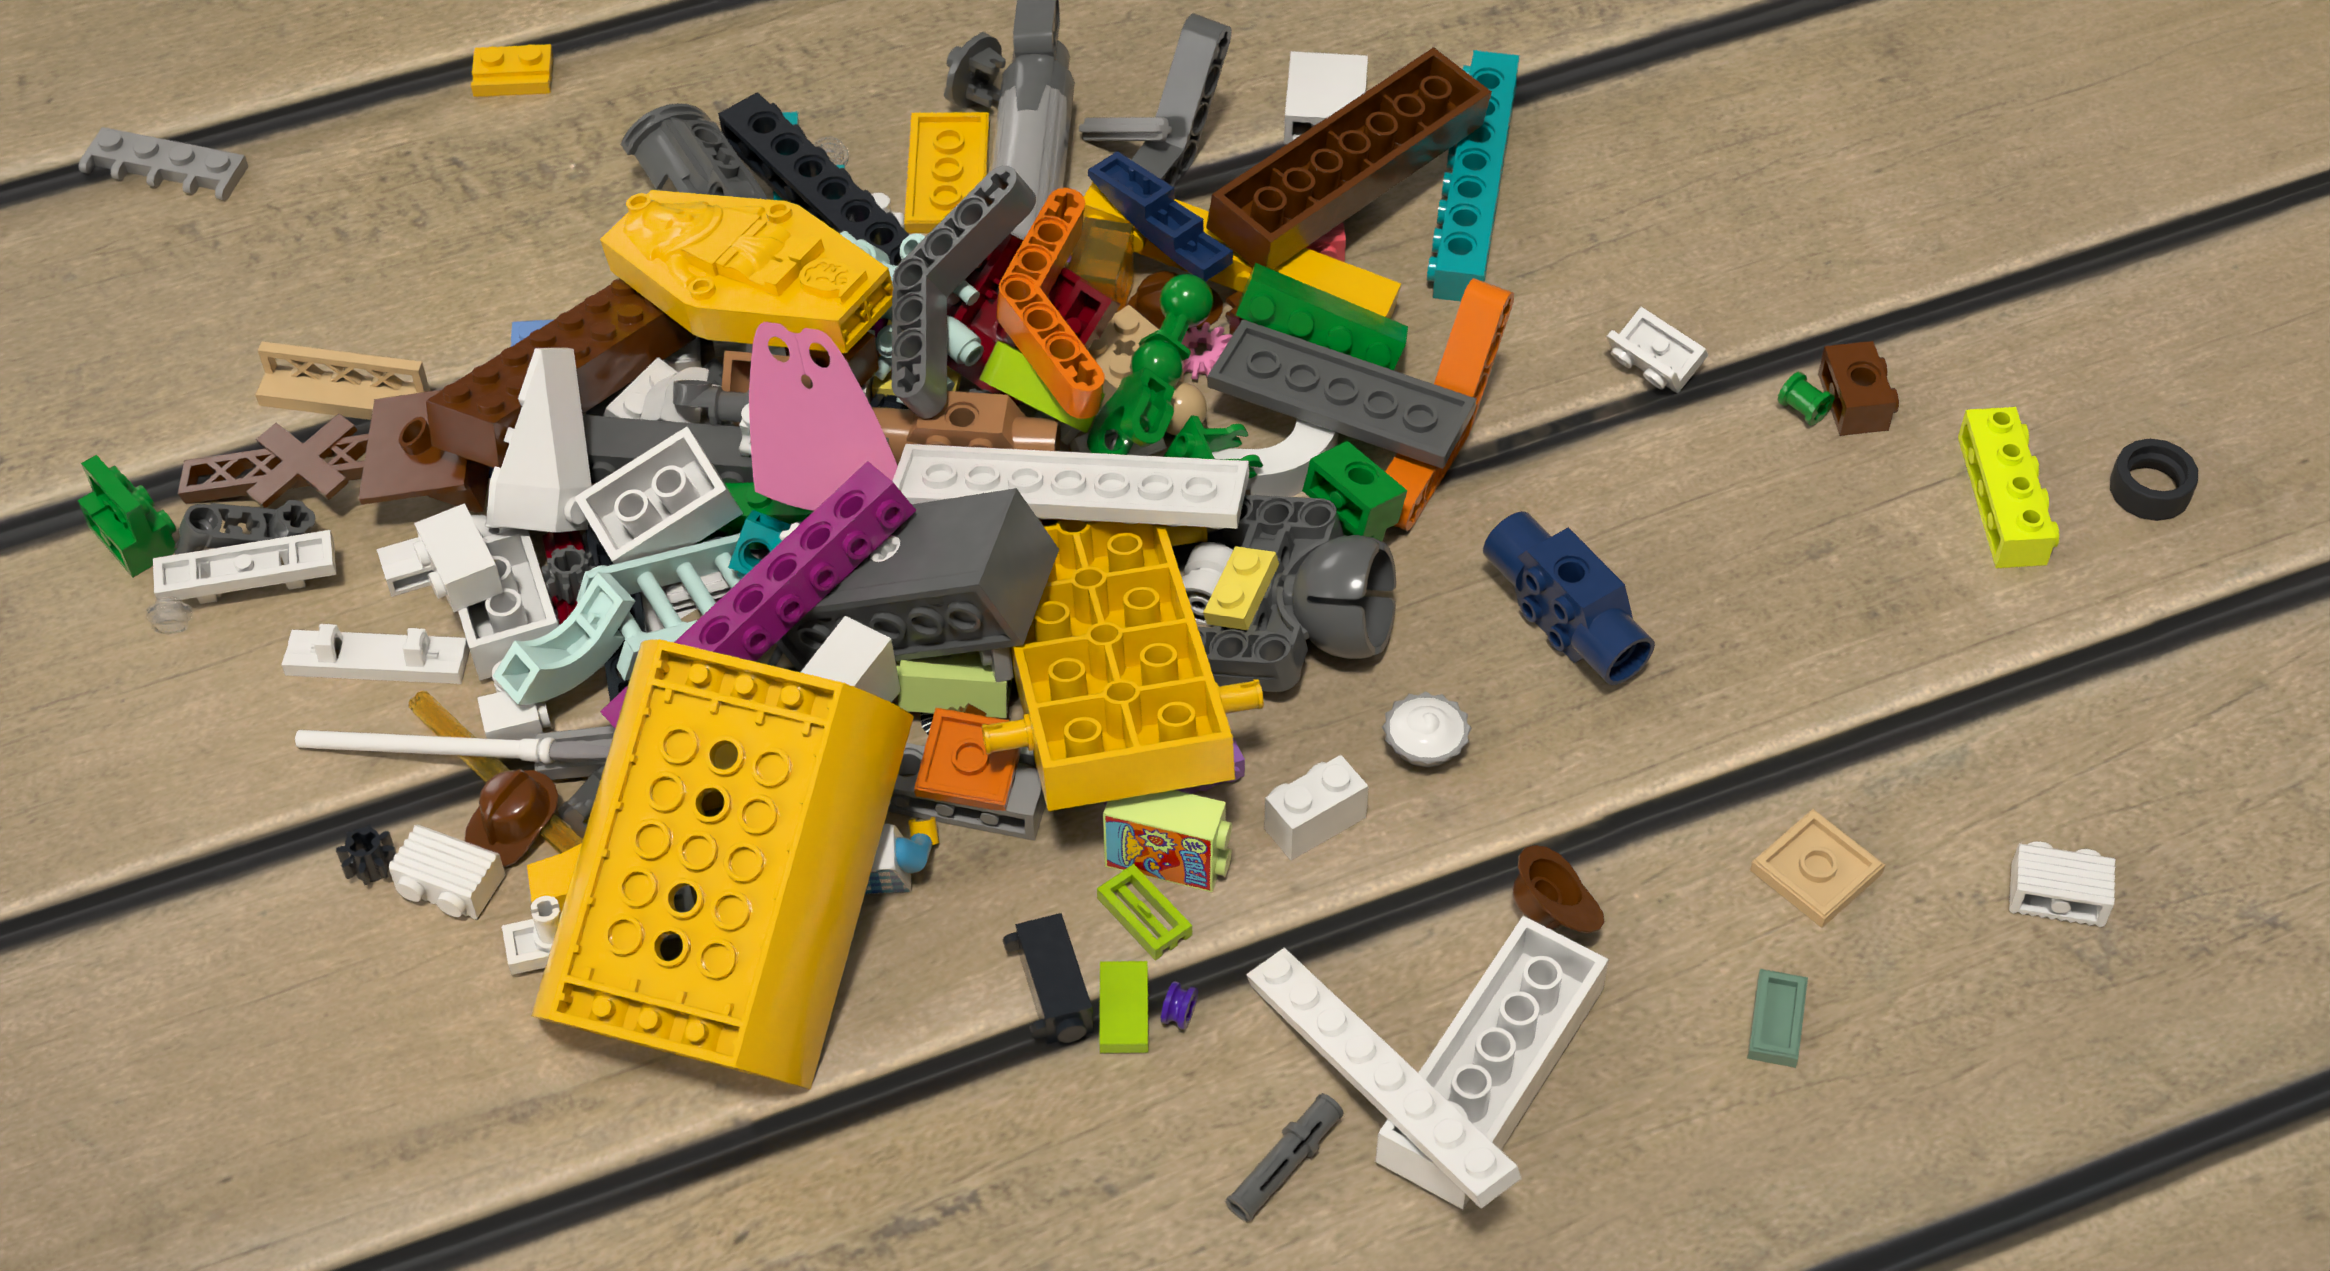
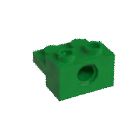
(1361, 491)
(125, 518)

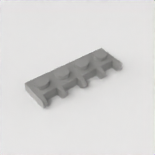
(164, 160)

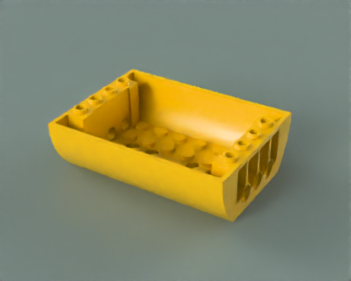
(770, 872)

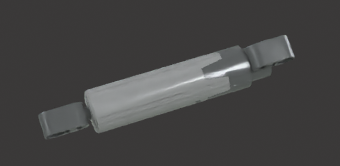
(1035, 104)

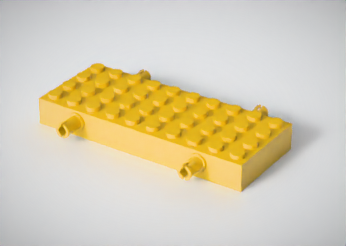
(1119, 672)

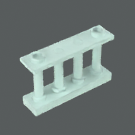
(662, 569)

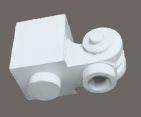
(510, 721)

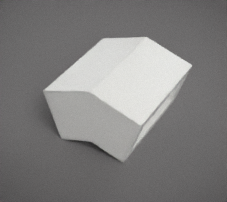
(403, 568)

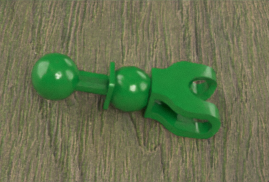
(1155, 369)

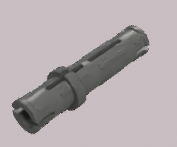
(1298, 1141)

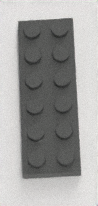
(1342, 393)

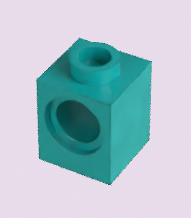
(756, 528)

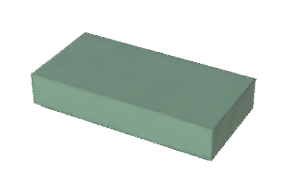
(1777, 1018)

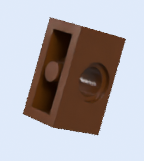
(1860, 388)

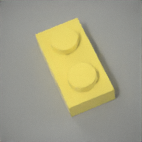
(1241, 588)

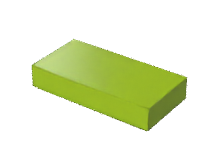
(1123, 1007)

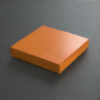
(957, 763)

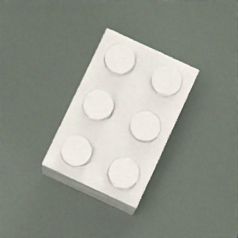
(659, 501)
(515, 615)

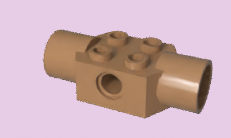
(970, 422)

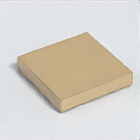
(1817, 868)

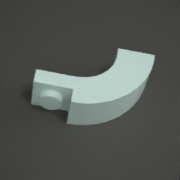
(572, 651)

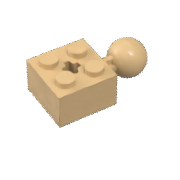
(1114, 356)

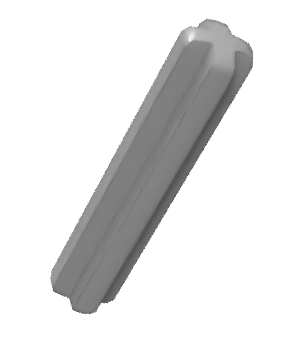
(1125, 129)

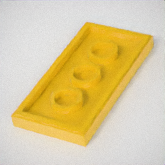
(943, 164)

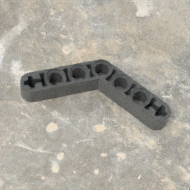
(1187, 97)
(935, 271)

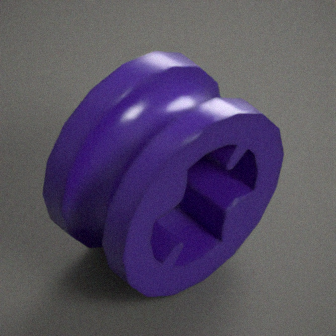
(1179, 1005)

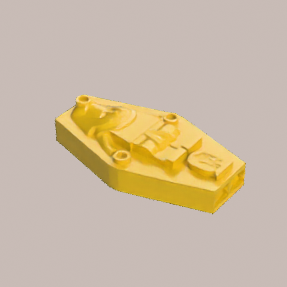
(746, 262)

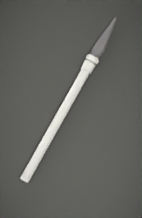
(533, 750)

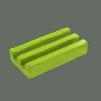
(1166, 939)

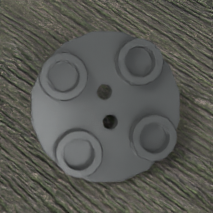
(974, 71)

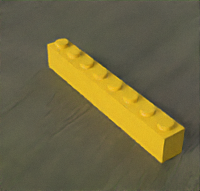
(1307, 266)

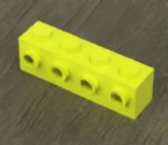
(2007, 487)

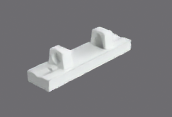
(245, 567)
(376, 656)

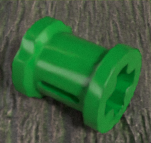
(1805, 398)

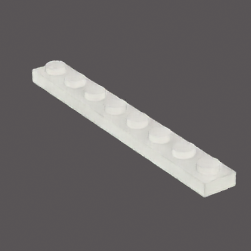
(1385, 1078)

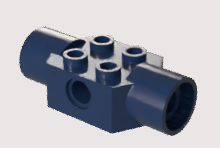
(1570, 596)

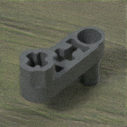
(203, 524)

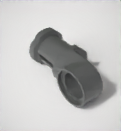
(721, 404)

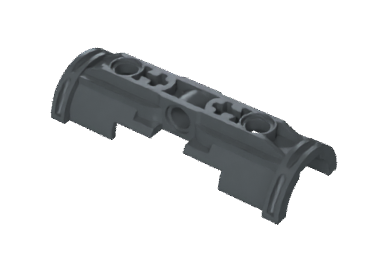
(691, 151)

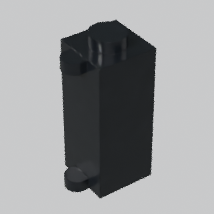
(1053, 979)

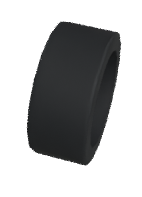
(2160, 456)

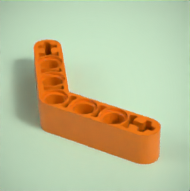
(1032, 318)
(1463, 370)

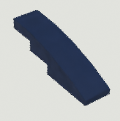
(1153, 210)

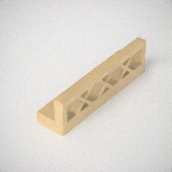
(336, 392)

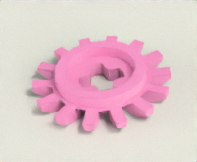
(1214, 341)

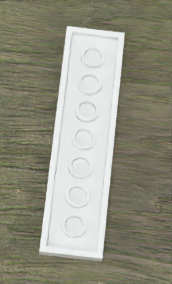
(1082, 484)

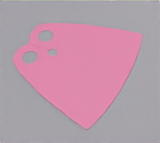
(805, 437)

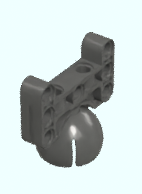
(1310, 597)

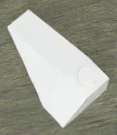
(545, 452)

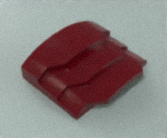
(1075, 298)

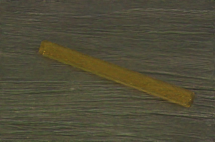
(444, 724)

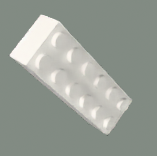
(1503, 1044)

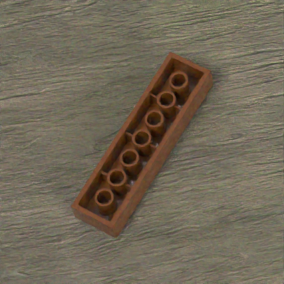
(1347, 160)
(612, 341)

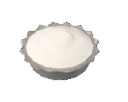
(1426, 729)

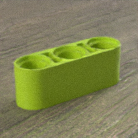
(1014, 375)

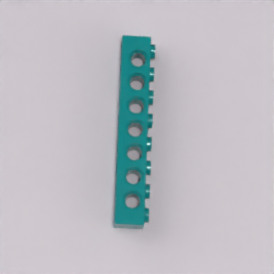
(1474, 183)

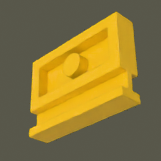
(512, 70)

